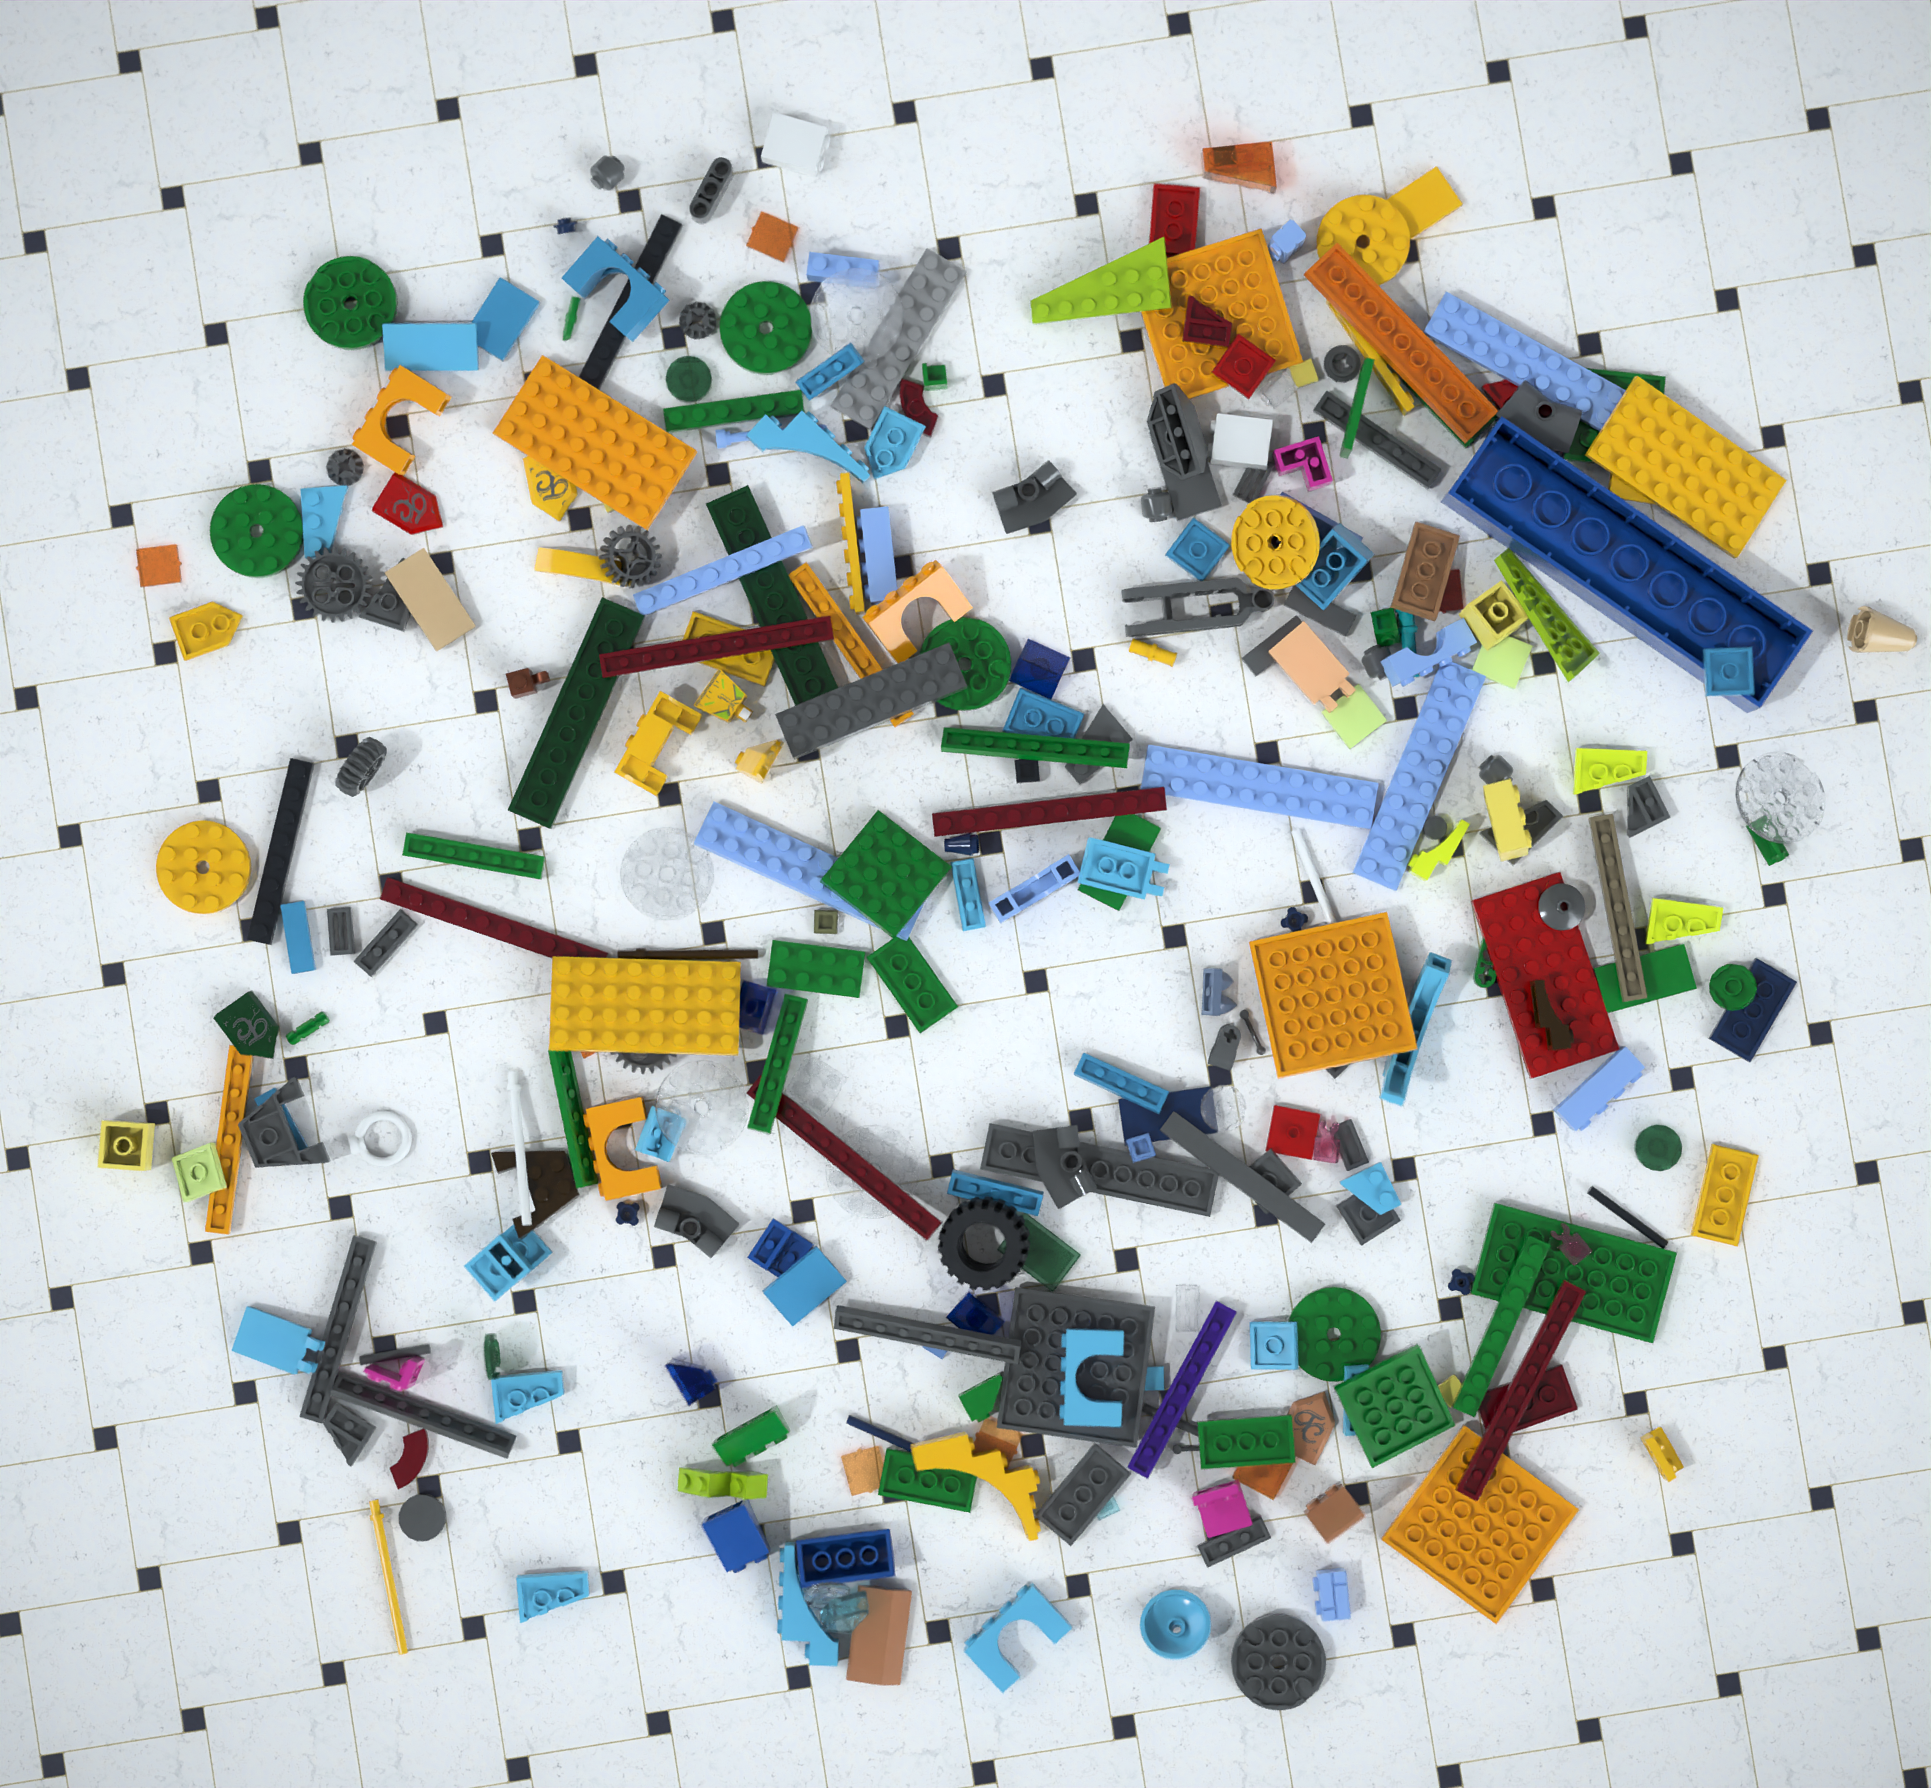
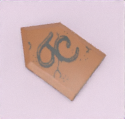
(1311, 1426)

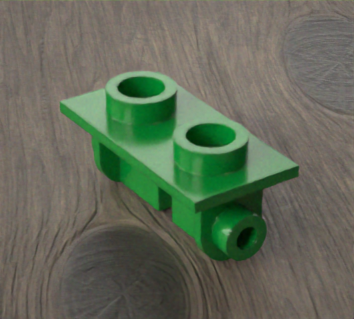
(1771, 851)

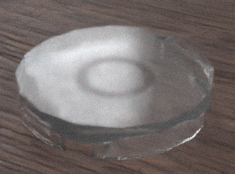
(1223, 1108)
(820, 1594)

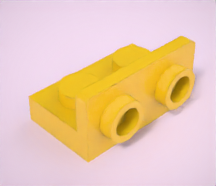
(1662, 1453)

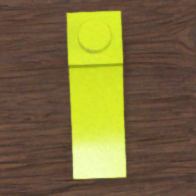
(1424, 863)

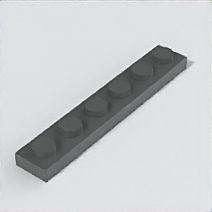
(1379, 441)

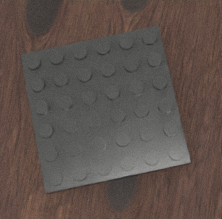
(1032, 1387)

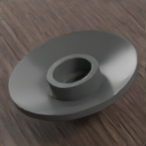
(1550, 908)

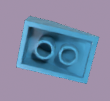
(1338, 562)

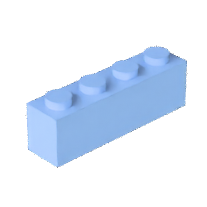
(878, 553)
(1599, 1088)

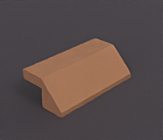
(880, 1637)

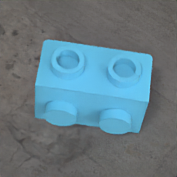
(653, 1140)

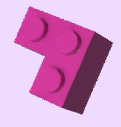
(1308, 458)

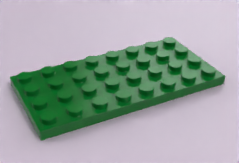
(1620, 1276)

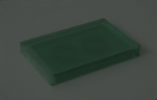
(1048, 1255)

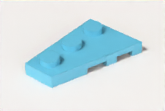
(320, 517)
(523, 1391)
(548, 1591)

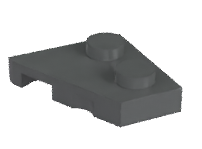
(1644, 807)
(348, 1431)

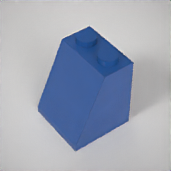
(736, 1536)

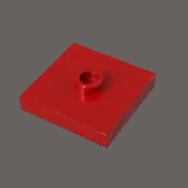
(1243, 366)
(1292, 1132)

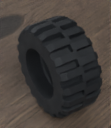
(974, 1272)

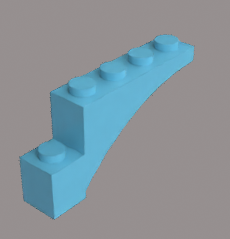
(805, 436)
(798, 1619)

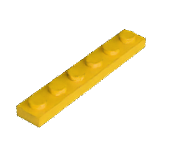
(1389, 380)
(849, 533)

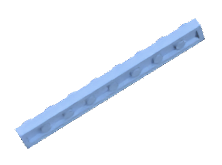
(723, 570)

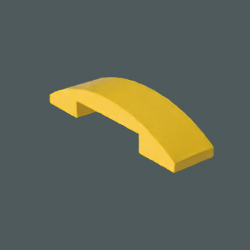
(573, 564)

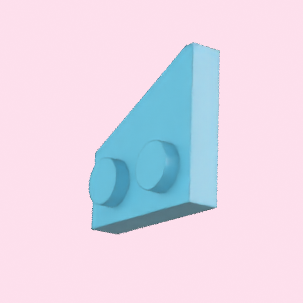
(1373, 1188)

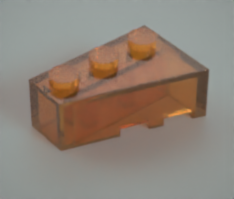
(1241, 165)

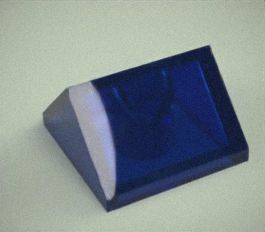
(1039, 669)
(756, 1006)
(975, 1315)

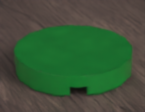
(1732, 987)

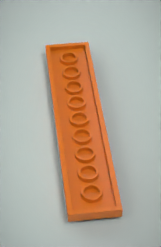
(1400, 342)

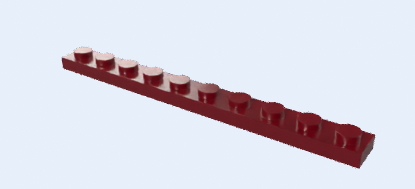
(716, 647)
(1049, 811)
(484, 922)
(854, 1165)
(1520, 1390)

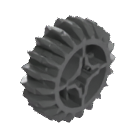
(639, 559)
(360, 766)

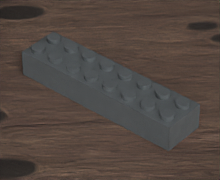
(871, 701)

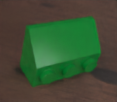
(751, 1437)

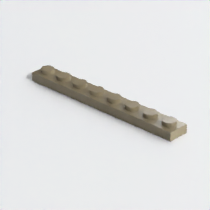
(1617, 908)

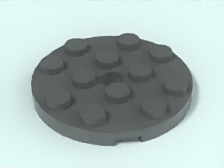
(1283, 1686)

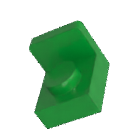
(1385, 627)

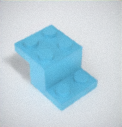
(507, 1261)

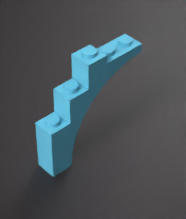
(1421, 1005)

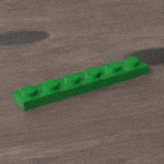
(733, 411)
(473, 856)
(777, 1064)
(572, 1117)

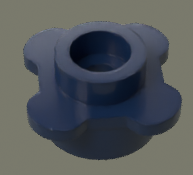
(565, 225)
(1293, 914)
(622, 1209)
(1464, 1287)

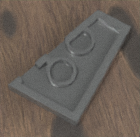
(387, 608)
(1103, 728)
(1538, 821)

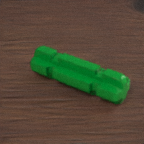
(307, 1028)

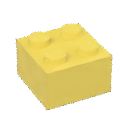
(1494, 615)
(126, 1145)

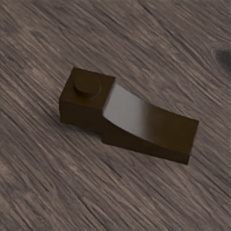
(1557, 1035)

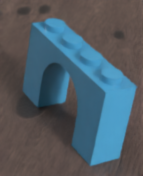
(644, 299)

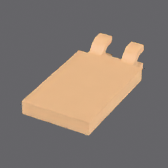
(1311, 666)

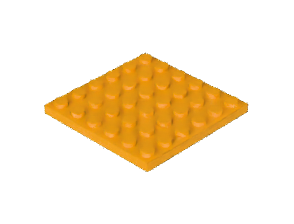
(1237, 284)
(1332, 995)
(1485, 1545)

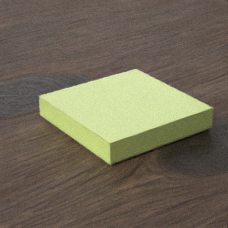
(1503, 661)
(1354, 717)
(199, 1172)

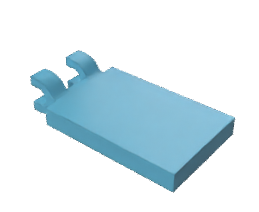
(1120, 869)
(276, 1341)

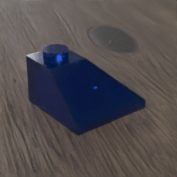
(691, 1379)

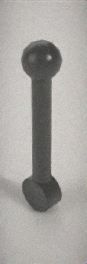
(1244, 1014)
(1177, 1449)

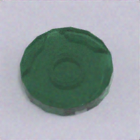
(688, 379)
(1658, 1147)
(491, 1356)

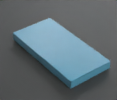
(431, 346)

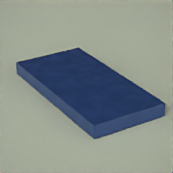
(1746, 1028)
(1139, 1120)

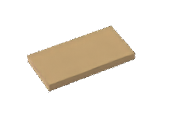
(430, 599)

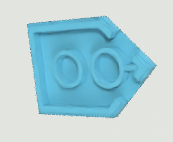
(892, 442)

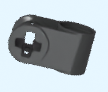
(1223, 1051)

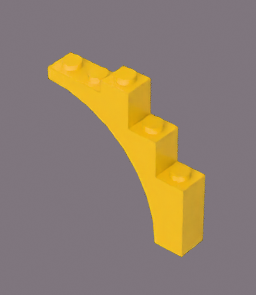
(1015, 1483)

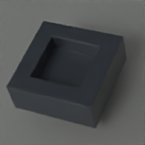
(1027, 771)

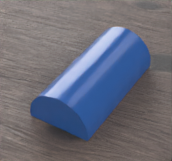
(846, 1558)

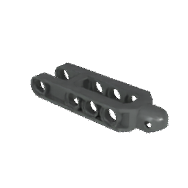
(1250, 601)

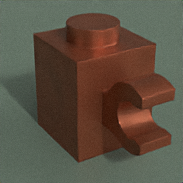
(524, 682)

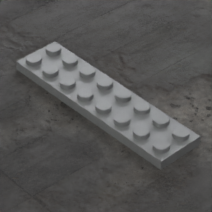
(923, 301)

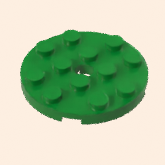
(333, 285)
(759, 304)
(237, 516)
(987, 653)
(1341, 1310)

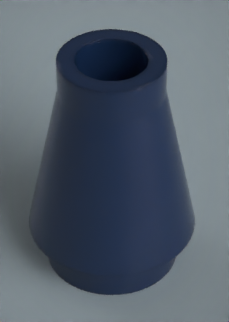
(963, 844)

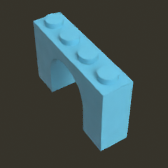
(1078, 1408)
(1028, 1606)

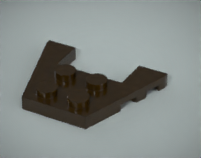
(549, 1184)

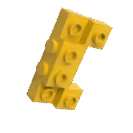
(650, 739)

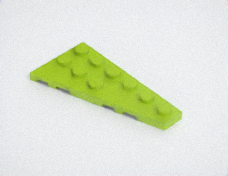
(1123, 286)
(1558, 632)

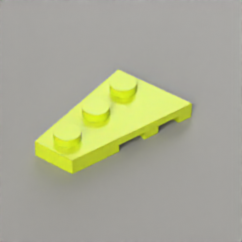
(1606, 766)
(1679, 919)

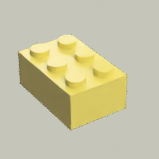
(1507, 819)

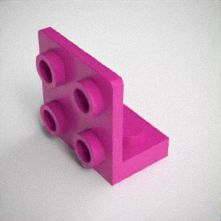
(403, 1380)
(1222, 1508)

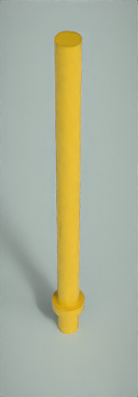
(377, 1520)

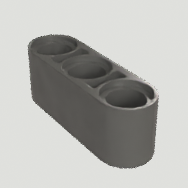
(714, 179)

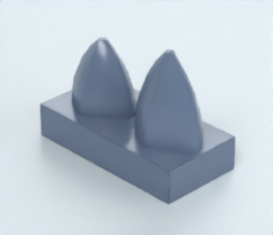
(1212, 1000)

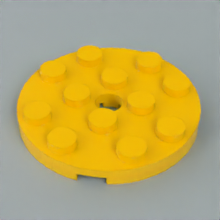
(1371, 218)
(1291, 525)
(227, 873)

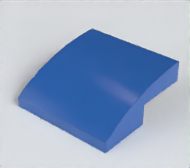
(779, 1248)

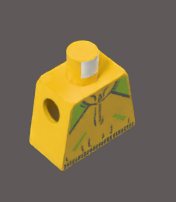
(723, 699)

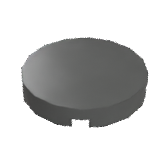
(422, 1517)

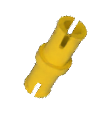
(1152, 652)

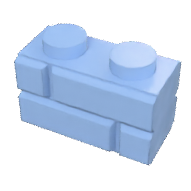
(1286, 242)
(1332, 1594)

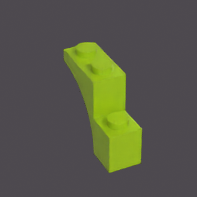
(723, 1483)

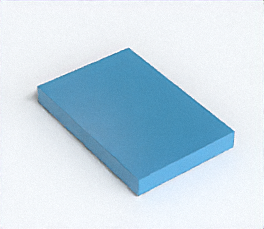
(503, 318)
(1042, 717)
(804, 1286)

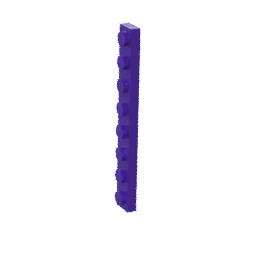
(1182, 1389)

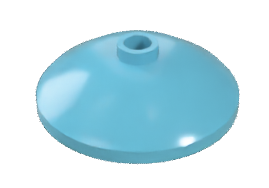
(1170, 1611)

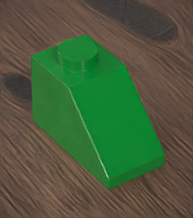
(981, 1398)

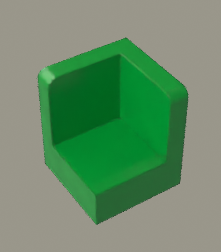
(934, 377)

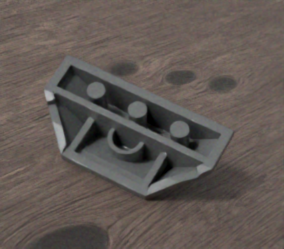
(1177, 433)

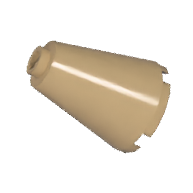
(1878, 633)

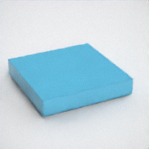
(1274, 1345)

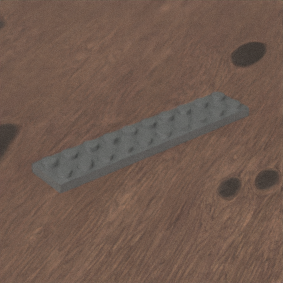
(1146, 1181)

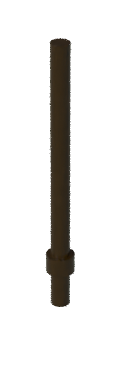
(642, 953)

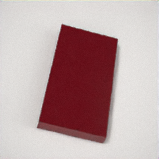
(1550, 1399)

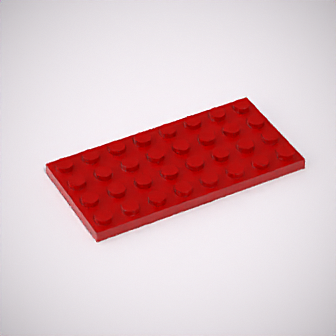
(1528, 951)

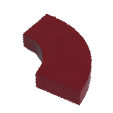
(914, 406)
(413, 1458)

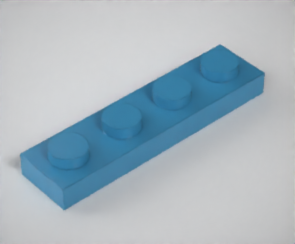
(1121, 1083)
(972, 1186)

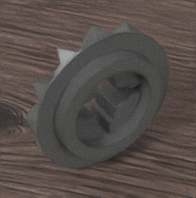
(696, 331)
(1352, 360)
(347, 477)

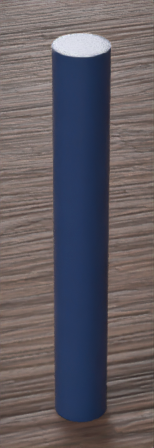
(879, 1433)

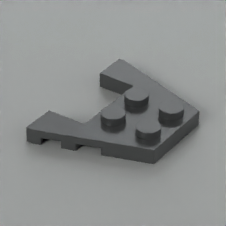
(271, 1137)

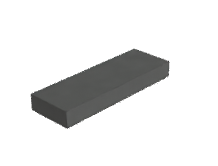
(1332, 617)
(1259, 658)
(386, 943)
(1233, 1542)

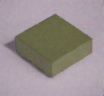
(825, 921)

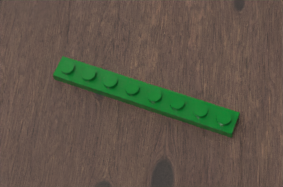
(1035, 747)
(1501, 1325)

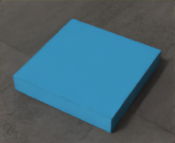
(1197, 550)
(1728, 671)

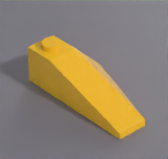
(758, 759)

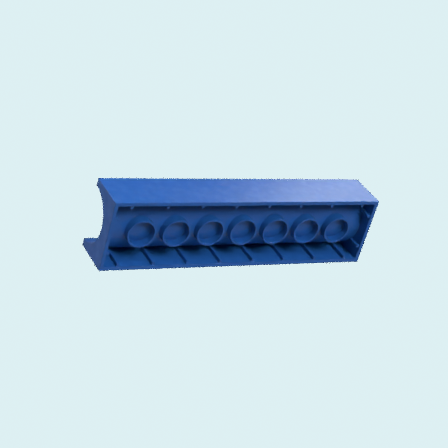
(1621, 560)

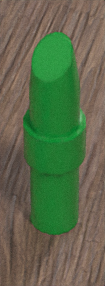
(571, 318)

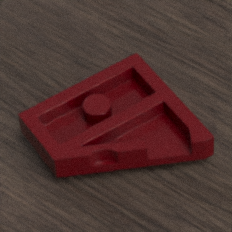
(1205, 326)

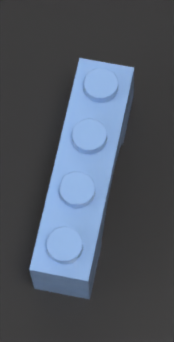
(1450, 641)
(1034, 889)

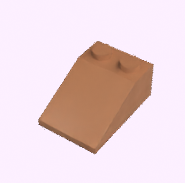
(1333, 1513)

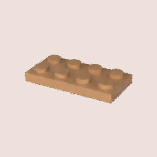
(1425, 571)

